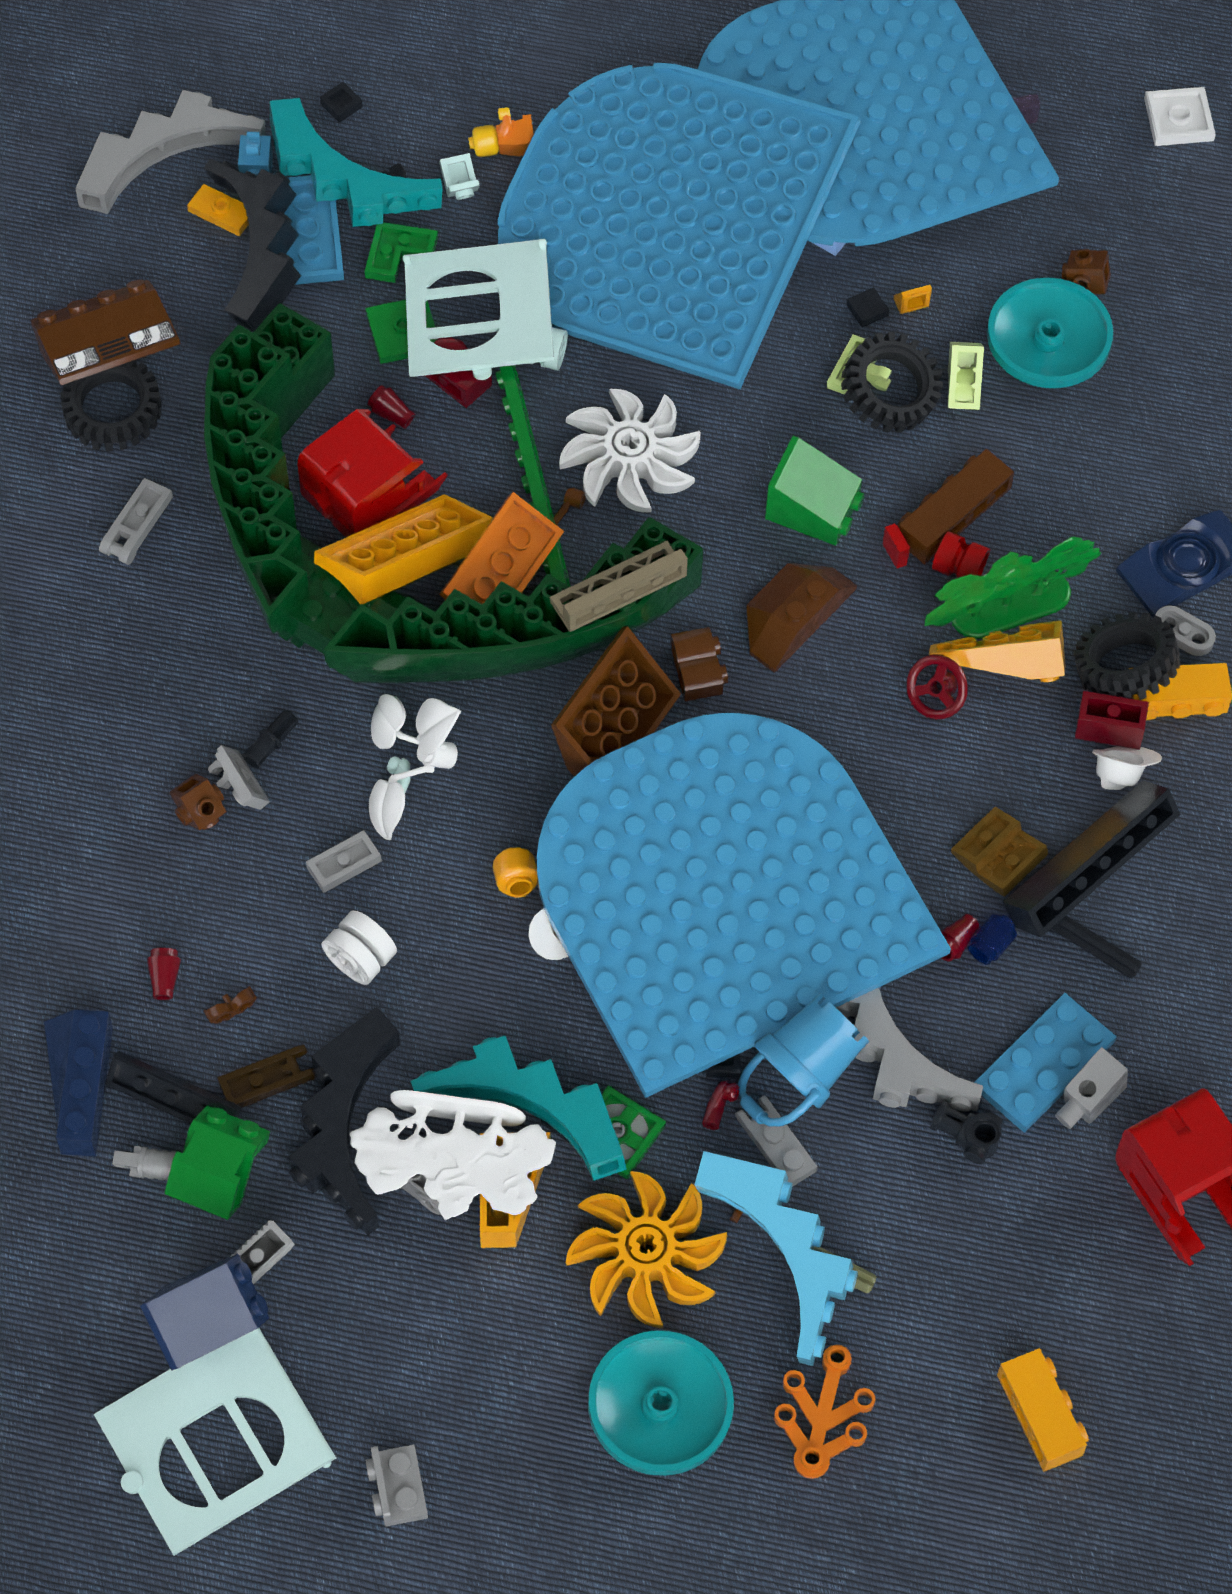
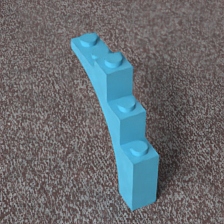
(817, 1275)

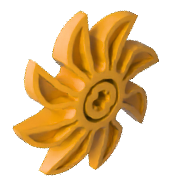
(650, 1266)

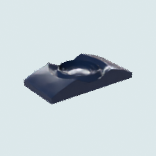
(1180, 564)

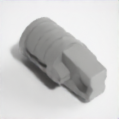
(145, 1162)

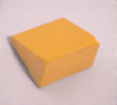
(913, 299)

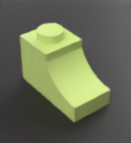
(965, 375)

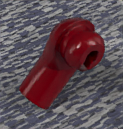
(715, 1106)

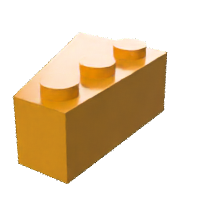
(500, 1228)

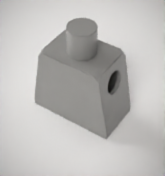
(1101, 1079)

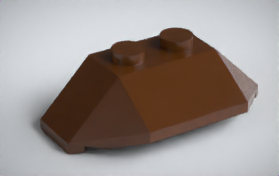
(792, 610)

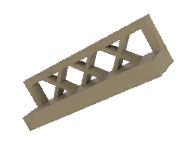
(622, 590)

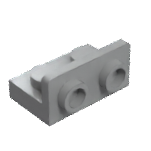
(398, 1484)

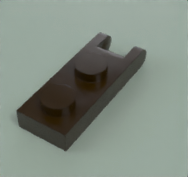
(265, 1077)

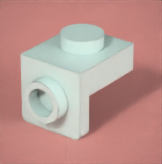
(459, 176)

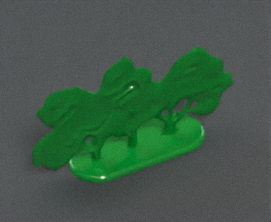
(1012, 590)

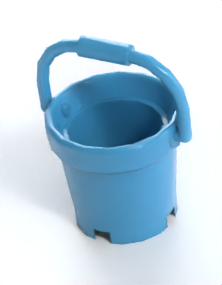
(809, 1053)

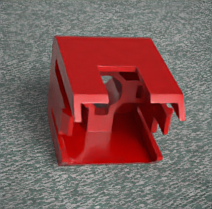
(358, 473)
(1176, 1158)

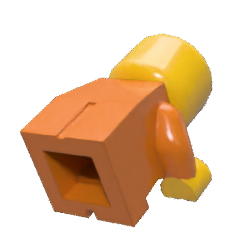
(507, 138)

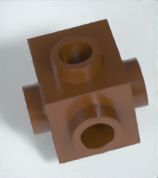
(1088, 269)
(198, 802)

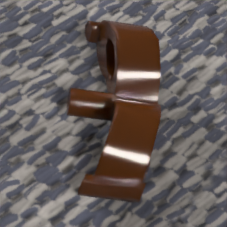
(230, 1008)

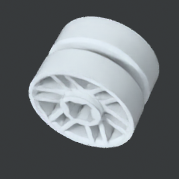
(359, 947)

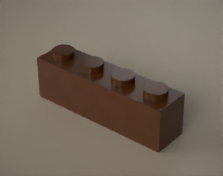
(956, 504)

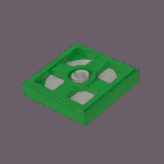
(633, 1126)

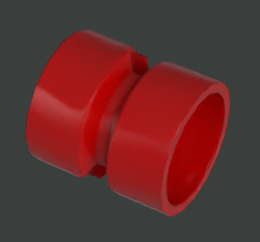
(960, 558)

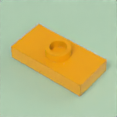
(219, 209)

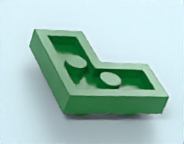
(390, 245)

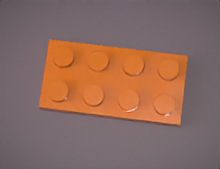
(506, 551)

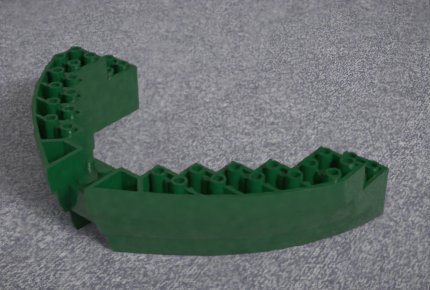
(252, 398)

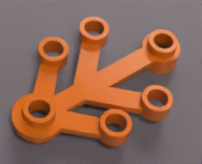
(822, 1417)

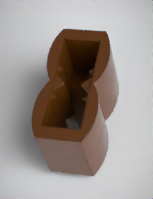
(697, 663)

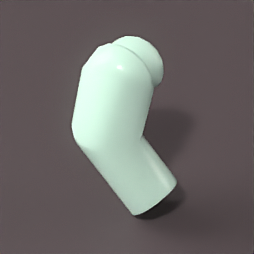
(397, 766)

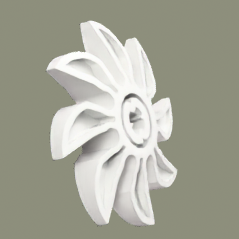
(630, 450)

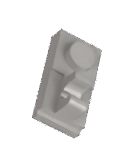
(239, 776)

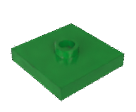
(389, 329)

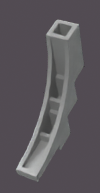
(155, 137)
(903, 1067)

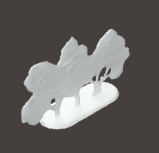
(455, 1162)

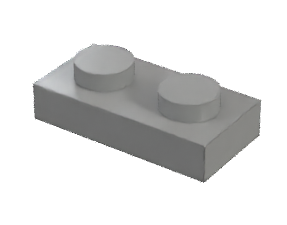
(343, 861)

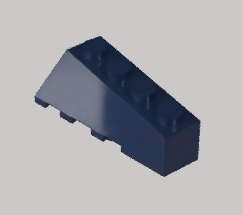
(78, 1068)

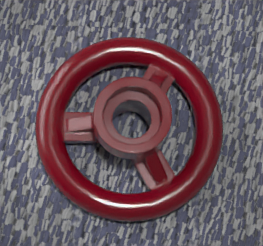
(948, 682)

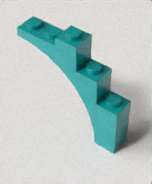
(335, 177)
(536, 1089)

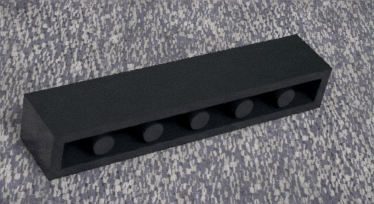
(1091, 858)

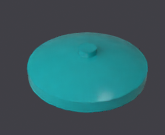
(1050, 332)
(660, 1403)

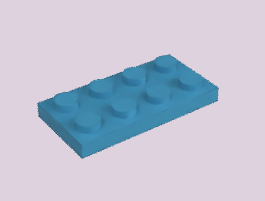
(318, 245)
(1043, 1062)

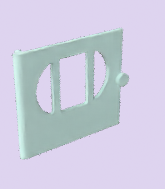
(525, 309)
(162, 1407)

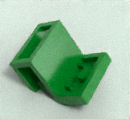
(216, 1162)

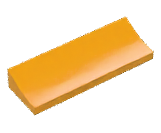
(403, 547)

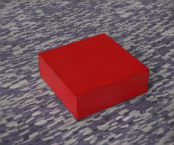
(896, 545)

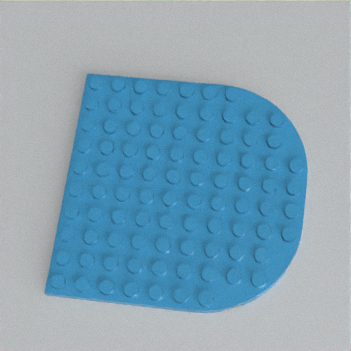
(931, 108)
(674, 210)
(722, 890)

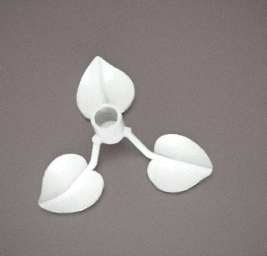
(433, 725)

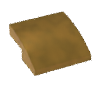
(999, 851)

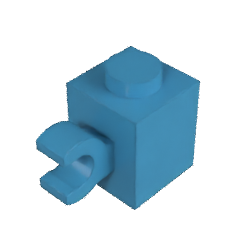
(255, 153)

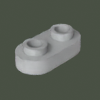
(1188, 629)

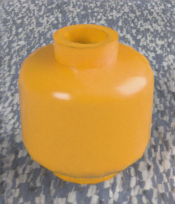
(515, 871)

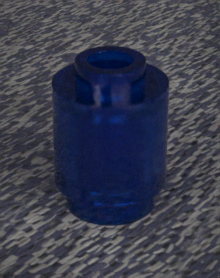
(992, 938)

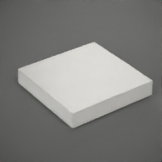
(1179, 116)

